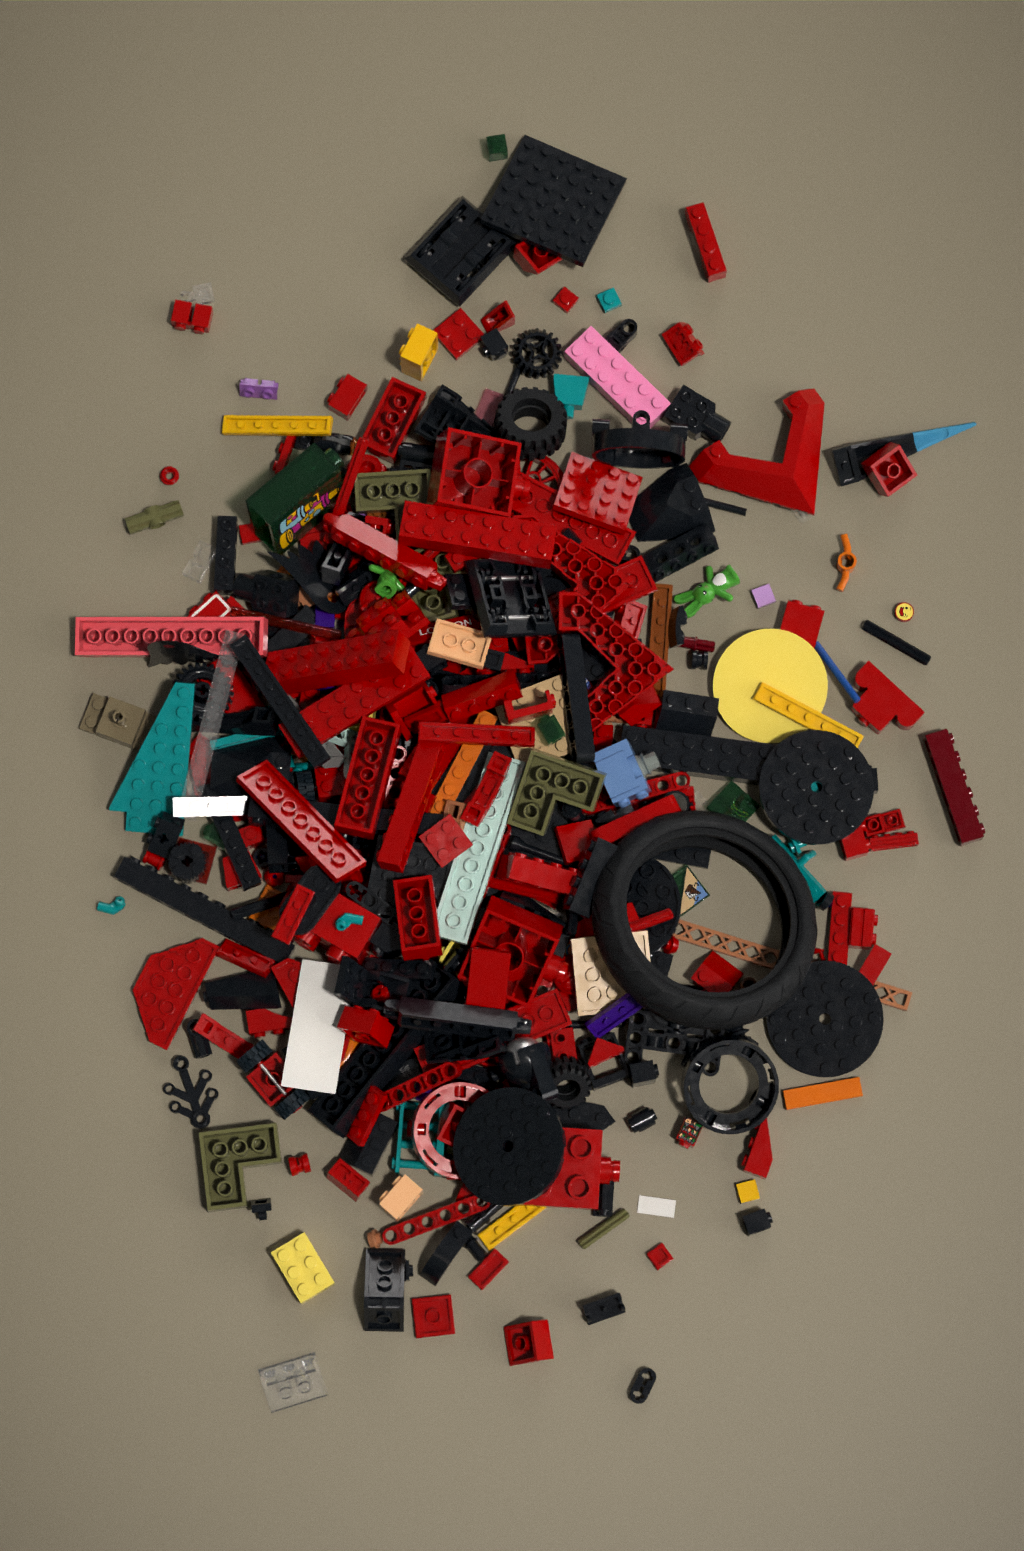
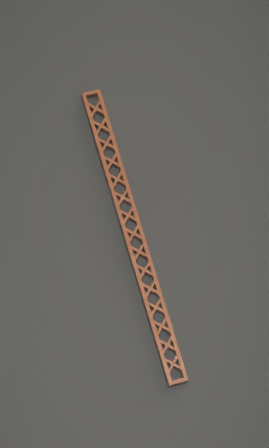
(763, 963)

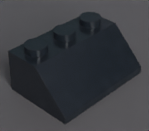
(686, 713)
(386, 943)
(368, 1157)

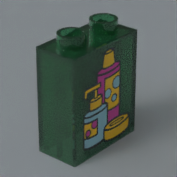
(296, 498)

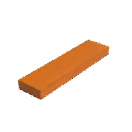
(822, 1093)

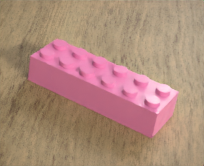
(615, 377)

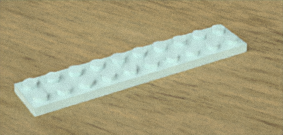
(474, 866)

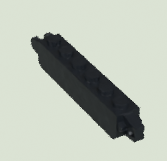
(456, 1018)

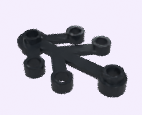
(192, 1096)

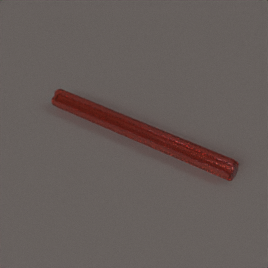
(289, 624)

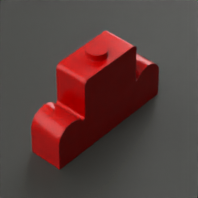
(883, 701)

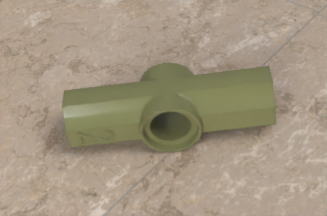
(154, 517)

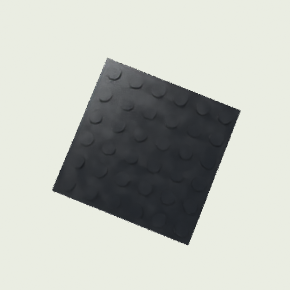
(553, 200)

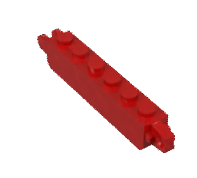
(384, 551)

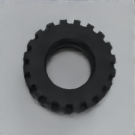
(535, 404)

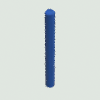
(837, 673)

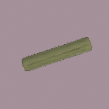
(604, 1228)

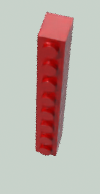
(410, 806)

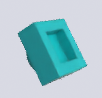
(609, 300)

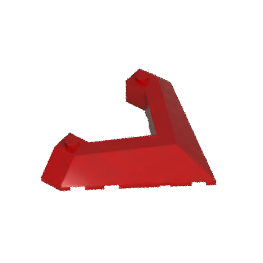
(786, 483)
(586, 574)
(633, 663)

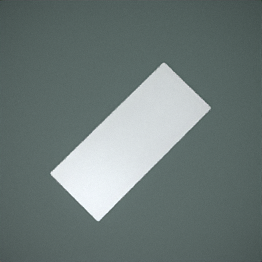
(314, 1039)

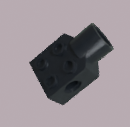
(698, 413)
(269, 592)

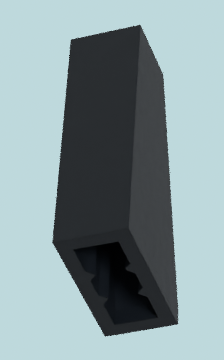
(243, 992)

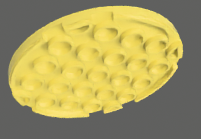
(779, 661)

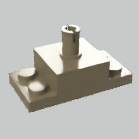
(117, 721)

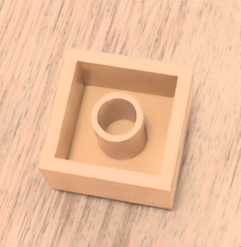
(400, 1198)

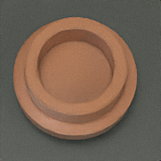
(374, 1239)

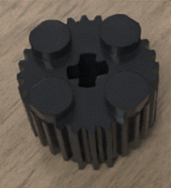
(180, 854)

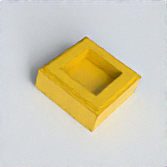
(747, 1191)

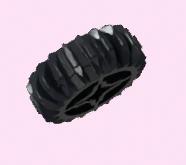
(543, 358)

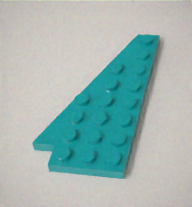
(160, 764)

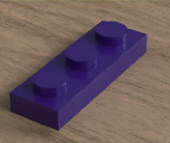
(612, 1016)

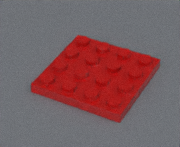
(597, 493)

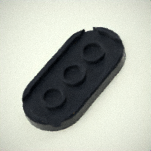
(325, 893)

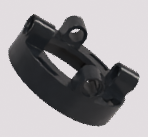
(639, 445)
(761, 1101)

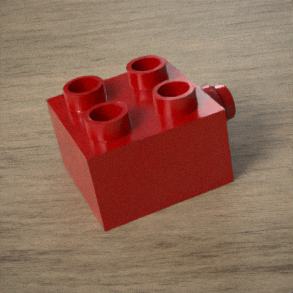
(476, 473)
(350, 942)
(532, 946)
(581, 1173)

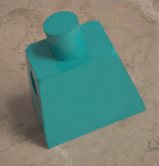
(571, 391)

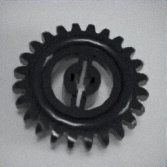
(196, 673)

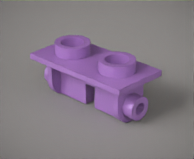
(250, 388)

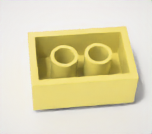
(303, 1268)

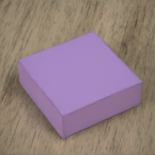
(763, 596)

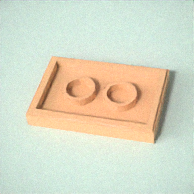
(459, 644)

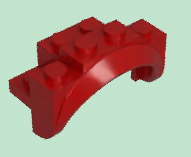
(386, 616)

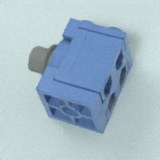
(625, 772)

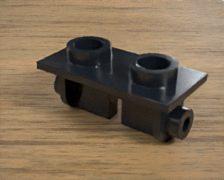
(605, 1205)

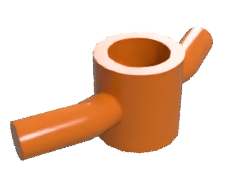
(845, 555)

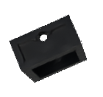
(610, 1079)

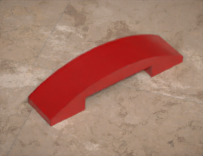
(487, 789)
(222, 1037)

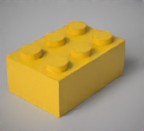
(418, 351)

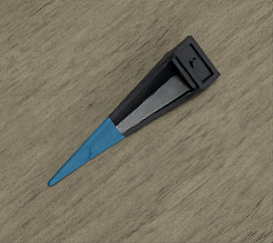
(850, 456)

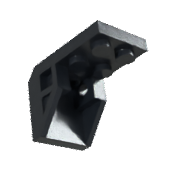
(356, 983)
(384, 1290)

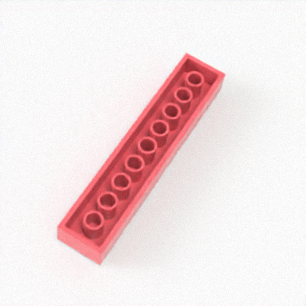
(133, 634)

